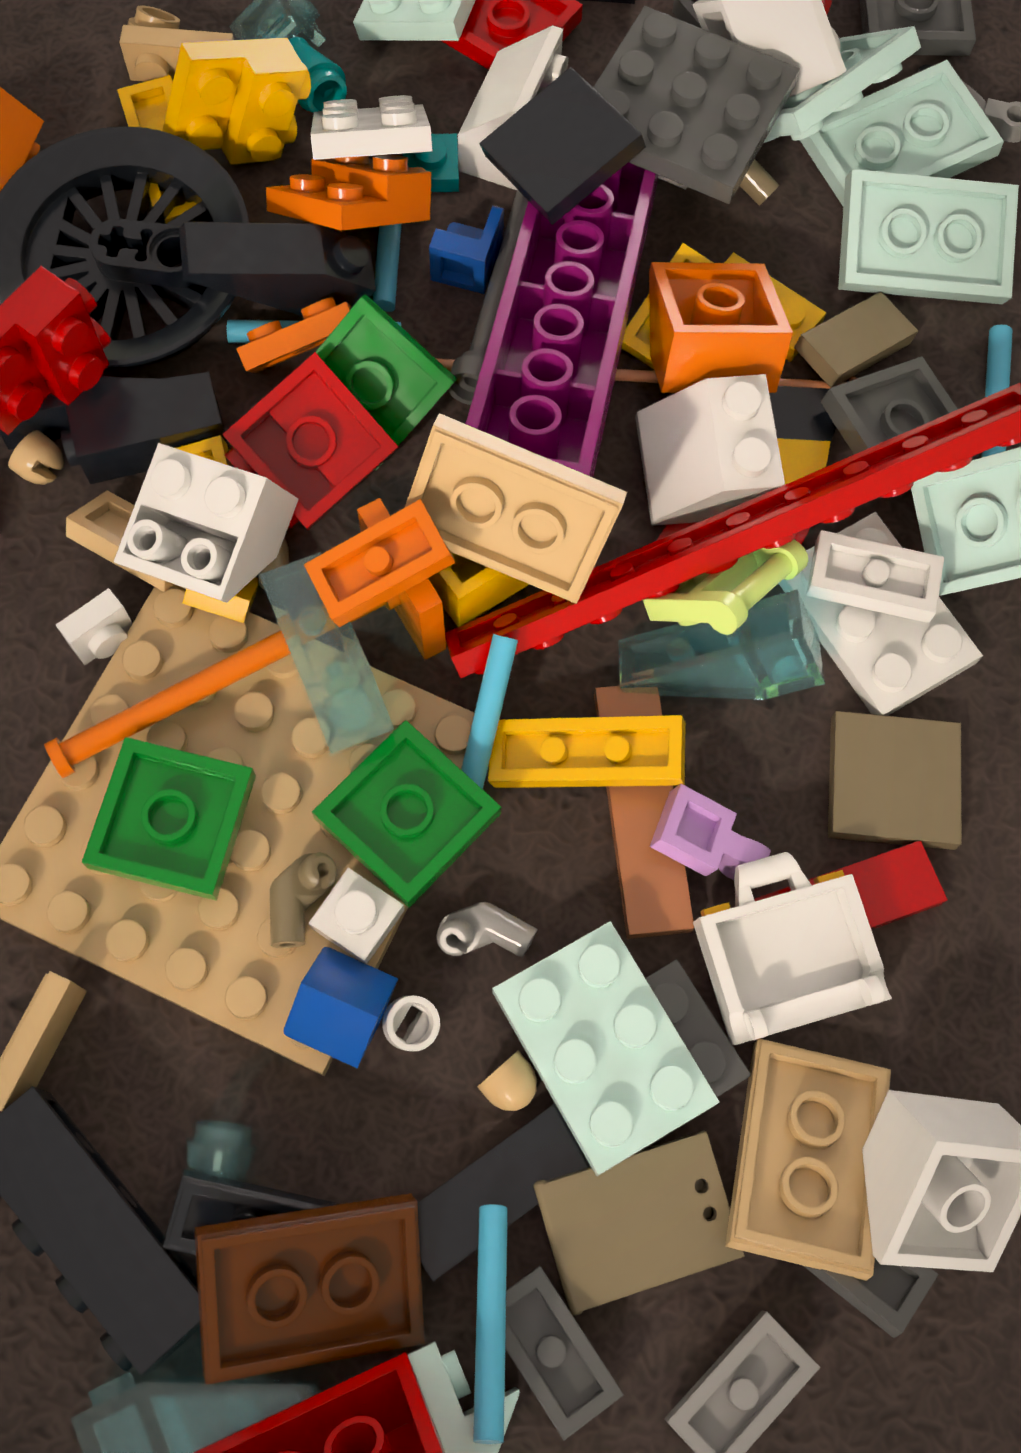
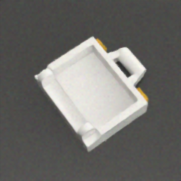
(790, 953)

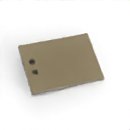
(637, 1222)

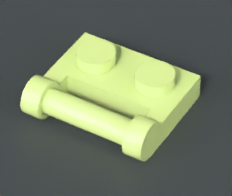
(728, 595)

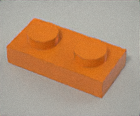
(274, 344)
(379, 563)

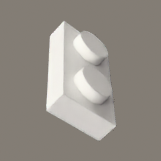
(875, 576)

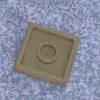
(895, 780)

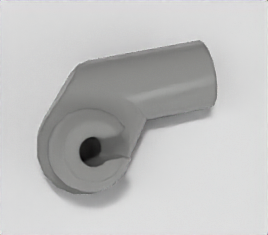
(483, 925)

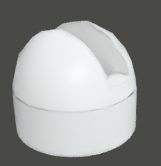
(422, 1029)

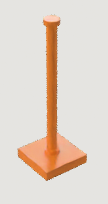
(417, 607)

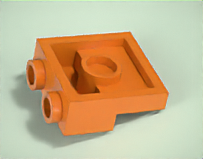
(355, 193)

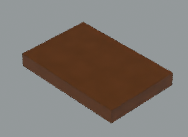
(308, 1287)

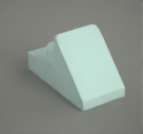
(442, 1386)

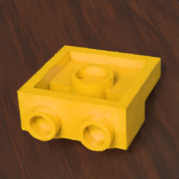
(237, 97)

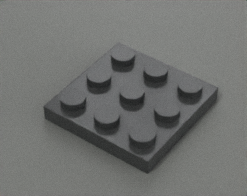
(695, 101)

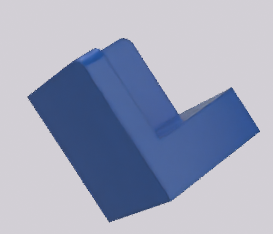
(467, 254)
(339, 1006)

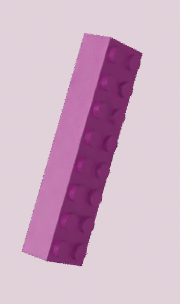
(565, 323)

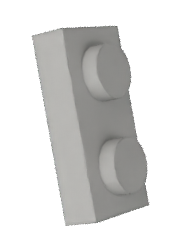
(743, 1390)

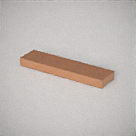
(650, 883)

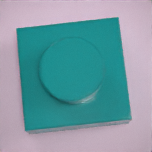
(440, 161)

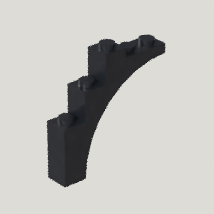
(122, 420)

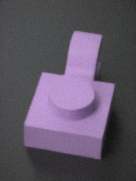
(700, 834)

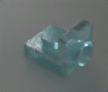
(278, 20)

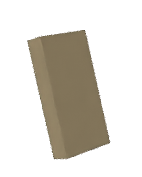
(855, 339)

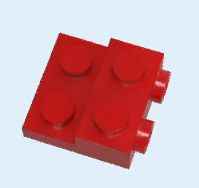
(47, 346)
(310, 440)

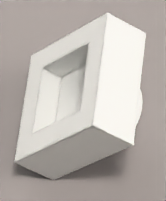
(96, 627)
(357, 916)

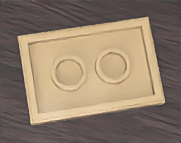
(514, 508)
(802, 1159)

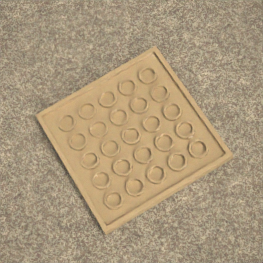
(173, 943)

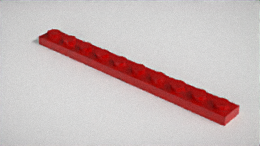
(755, 524)

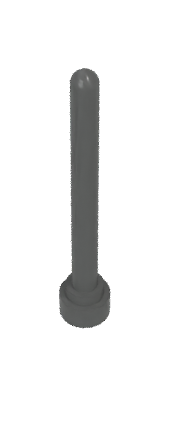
(468, 366)

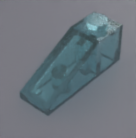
(760, 660)
(326, 661)
(180, 1411)

